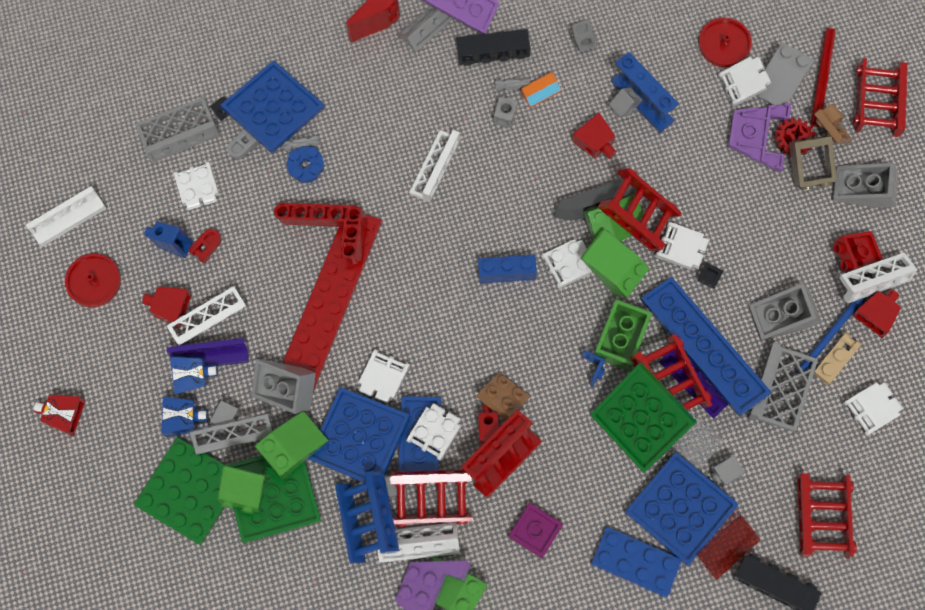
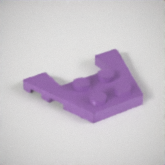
(750, 133)
(425, 580)

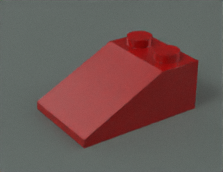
(372, 18)

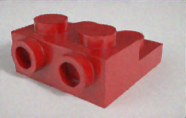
(857, 250)

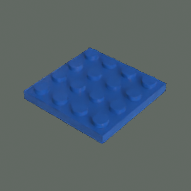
(272, 106)
(360, 435)
(681, 508)

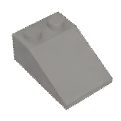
(786, 74)
(867, 185)
(785, 312)
(283, 385)

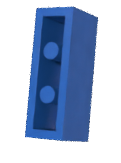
(507, 269)

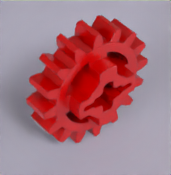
(785, 135)

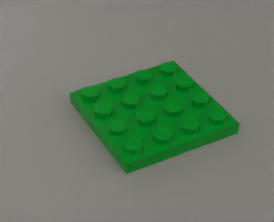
(643, 417)
(184, 492)
(284, 505)

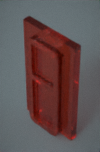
(728, 547)

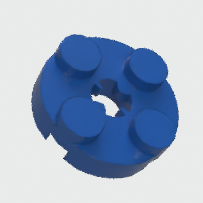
(302, 154)

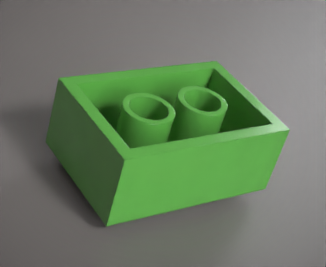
(622, 334)

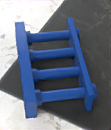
(655, 98)
(381, 512)

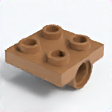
(830, 120)
(503, 396)

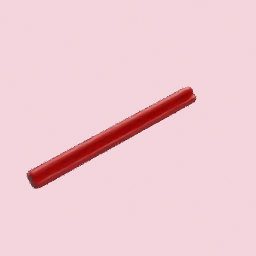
(823, 74)

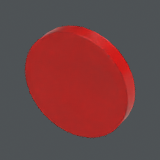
(725, 42)
(92, 280)

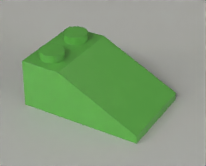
(598, 220)
(614, 264)
(291, 444)
(241, 490)
(460, 594)

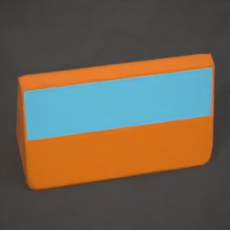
(540, 90)

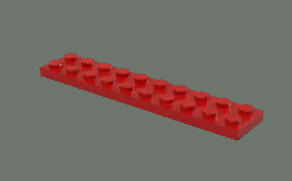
(329, 303)

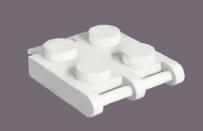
(745, 80)
(197, 185)
(683, 246)
(567, 262)
(382, 377)
(874, 407)
(435, 430)

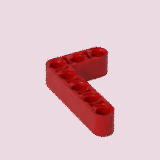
(328, 220)

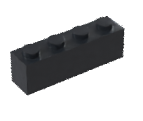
(493, 47)
(776, 585)

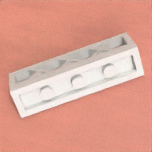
(439, 166)
(66, 216)
(882, 279)
(205, 325)
(422, 547)

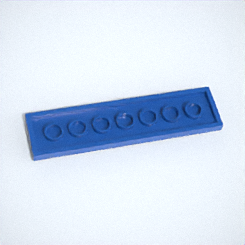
(706, 347)

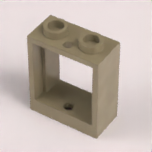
(795, 147)

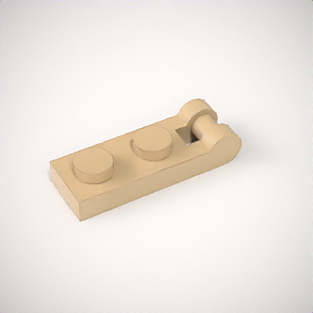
(836, 359)

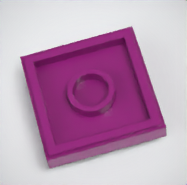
(535, 530)

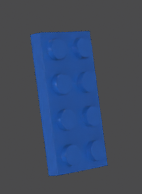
(411, 455)
(636, 562)

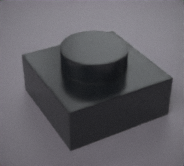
(216, 108)
(710, 275)

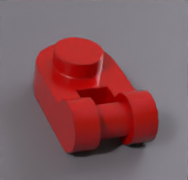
(211, 240)

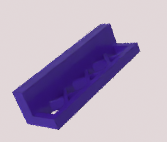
(216, 353)
(717, 401)

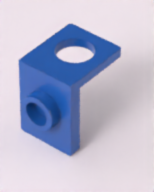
(597, 360)

